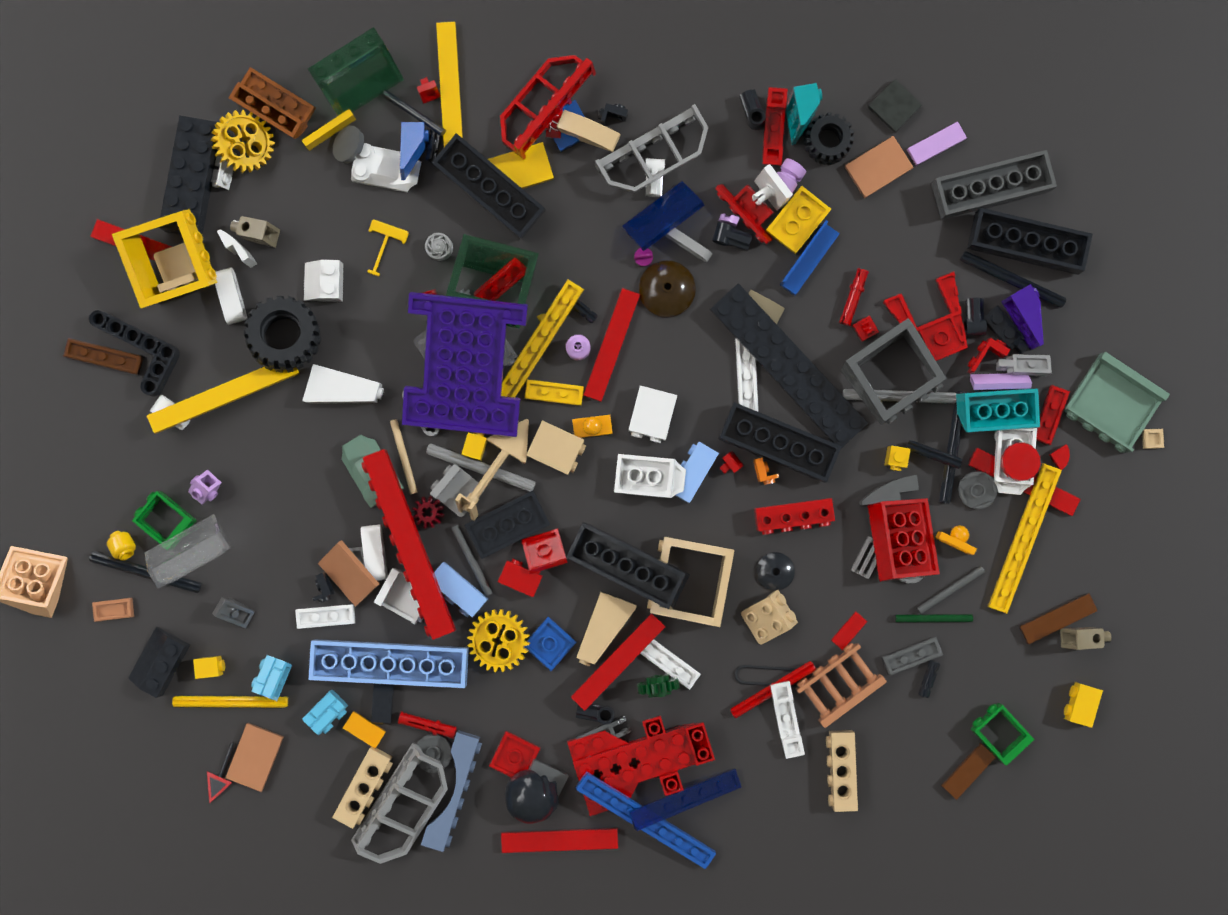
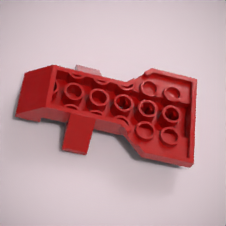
(658, 753)

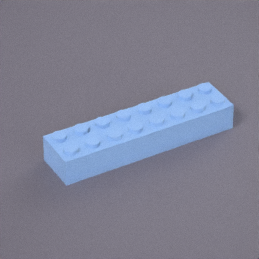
(388, 663)

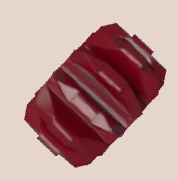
(435, 510)

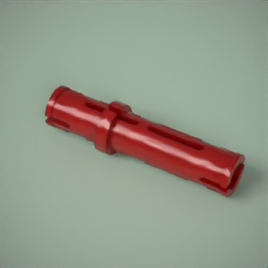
(854, 296)
(435, 727)

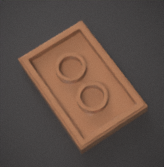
(879, 167)
(348, 573)
(254, 757)

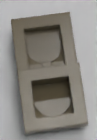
(770, 307)

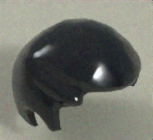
(531, 797)

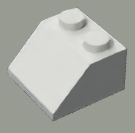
(323, 281)

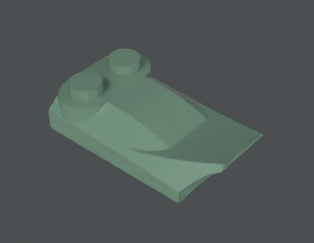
(352, 458)

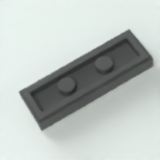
(912, 656)

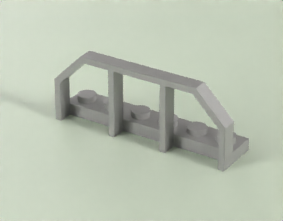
(653, 136)
(384, 804)

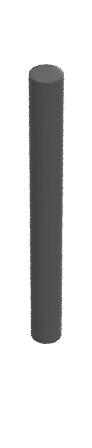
(471, 560)
(951, 589)

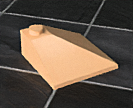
(32, 580)

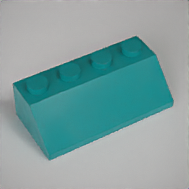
(801, 109)
(998, 410)

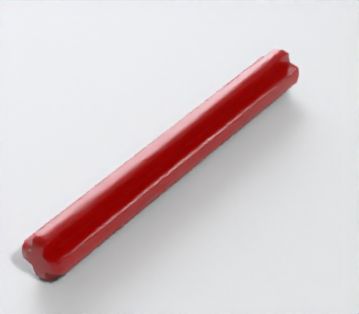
(765, 693)

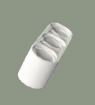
(230, 296)
(374, 551)

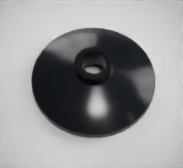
(765, 571)

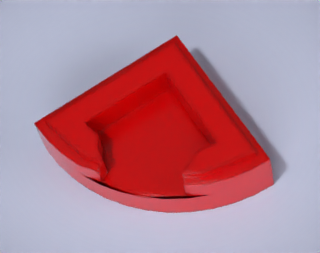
(1061, 456)

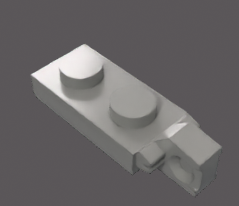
(1025, 365)

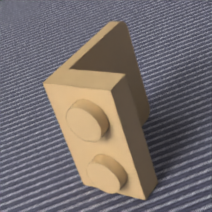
(175, 267)
(769, 617)

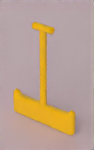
(388, 231)

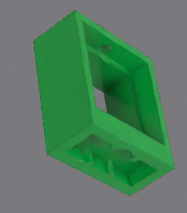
(152, 500)
(1015, 747)

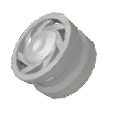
(439, 246)

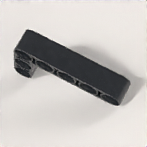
(142, 343)

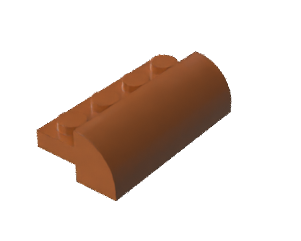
(273, 103)

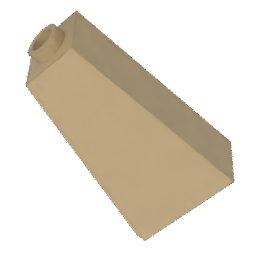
(605, 623)

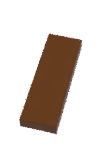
(968, 771)

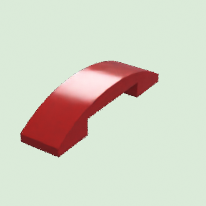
(774, 126)

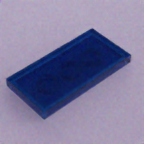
(663, 215)

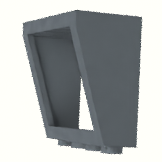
(859, 382)

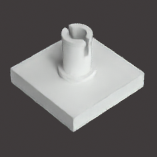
(771, 188)

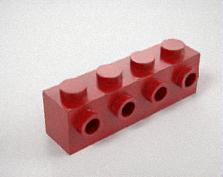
(794, 514)

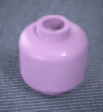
(578, 354)

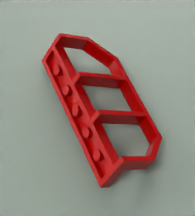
(549, 111)

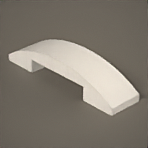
(787, 719)

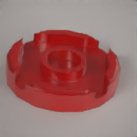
(1020, 461)

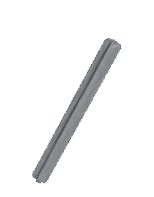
(889, 395)
(479, 467)

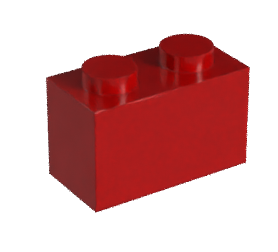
(520, 578)

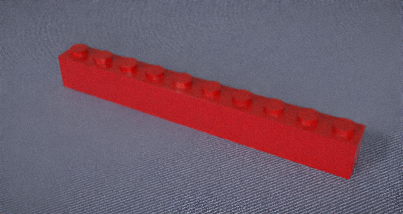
(409, 544)

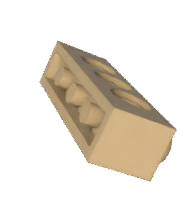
(849, 800)
(344, 812)

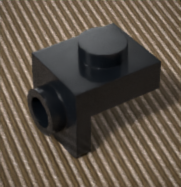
(614, 111)

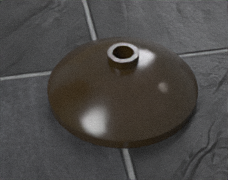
(662, 301)

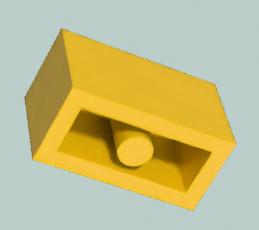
(1082, 704)

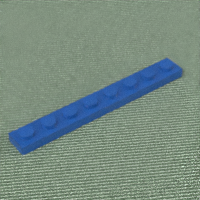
(662, 831)

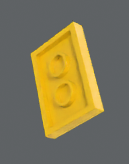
(798, 219)

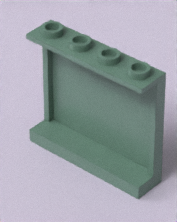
(1114, 402)

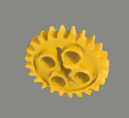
(259, 138)
(514, 647)

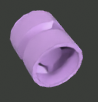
(791, 173)

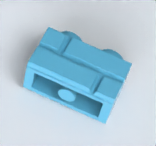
(271, 677)
(325, 712)

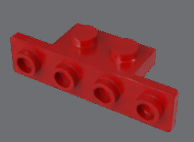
(751, 213)

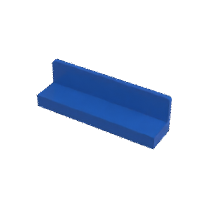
(809, 258)

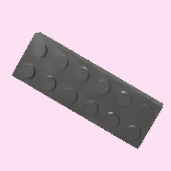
(994, 184)

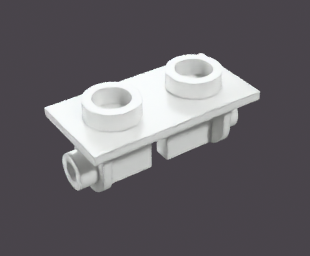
(223, 176)

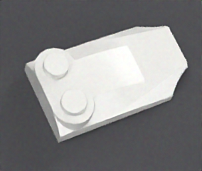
(382, 169)
(1004, 439)
(649, 476)

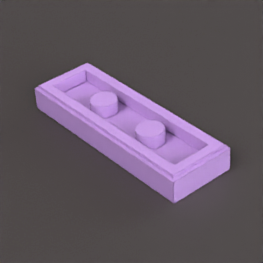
(936, 143)
(1000, 381)

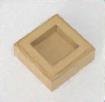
(1152, 438)

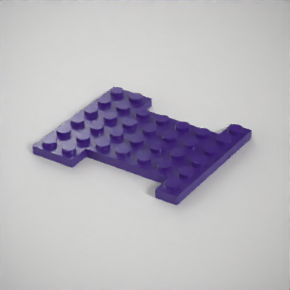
(463, 366)

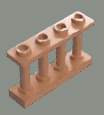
(842, 704)

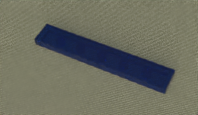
(685, 800)

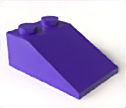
(1025, 312)

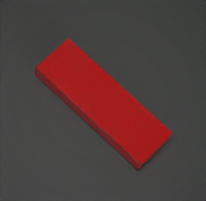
(502, 280)
(1051, 414)

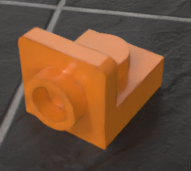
(761, 469)

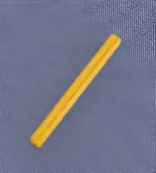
(228, 701)

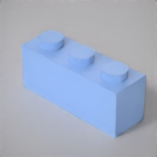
(696, 468)
(459, 590)

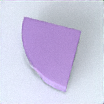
(731, 220)

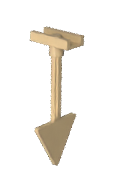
(509, 446)

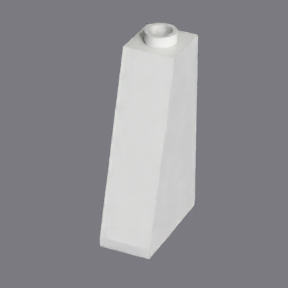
(339, 387)

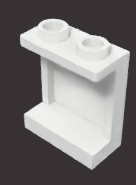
(652, 414)
(397, 597)

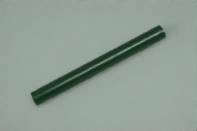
(935, 618)

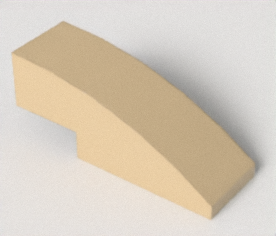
(588, 131)

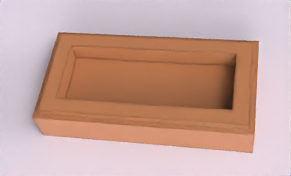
(113, 609)

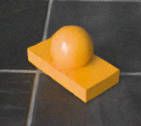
(592, 426)
(957, 539)

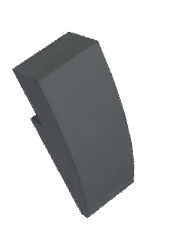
(891, 490)

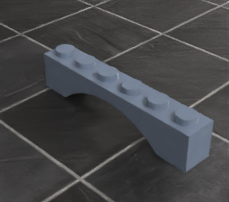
(438, 830)

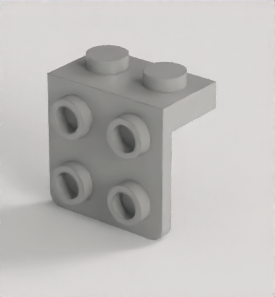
(452, 484)

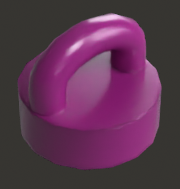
(643, 258)

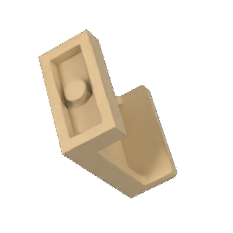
(556, 448)

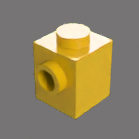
(897, 457)

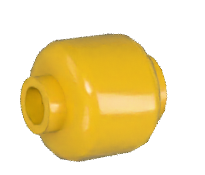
(121, 545)

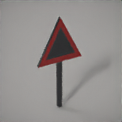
(216, 783)

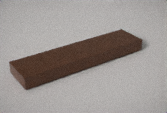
(103, 356)
(1058, 618)

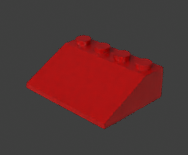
(903, 539)

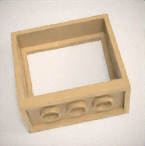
(720, 596)

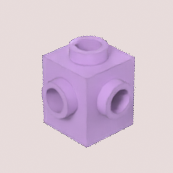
(204, 487)

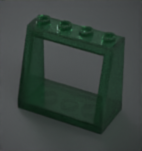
(356, 72)
(490, 258)

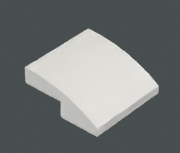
(236, 248)

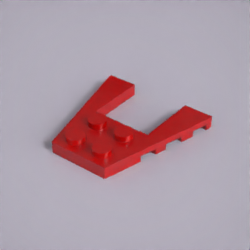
(943, 335)

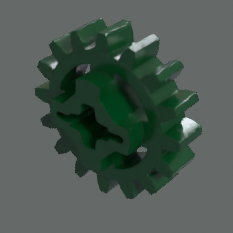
(658, 686)

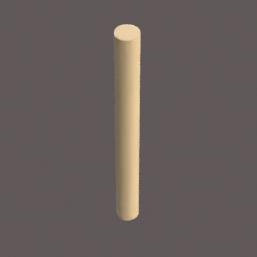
(403, 456)

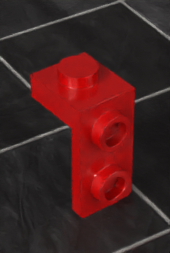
(997, 347)

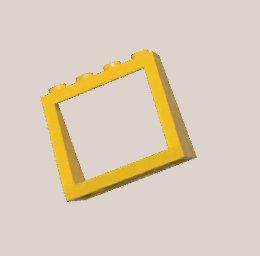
(139, 266)

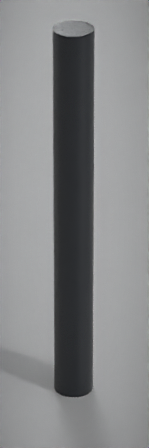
(413, 112)

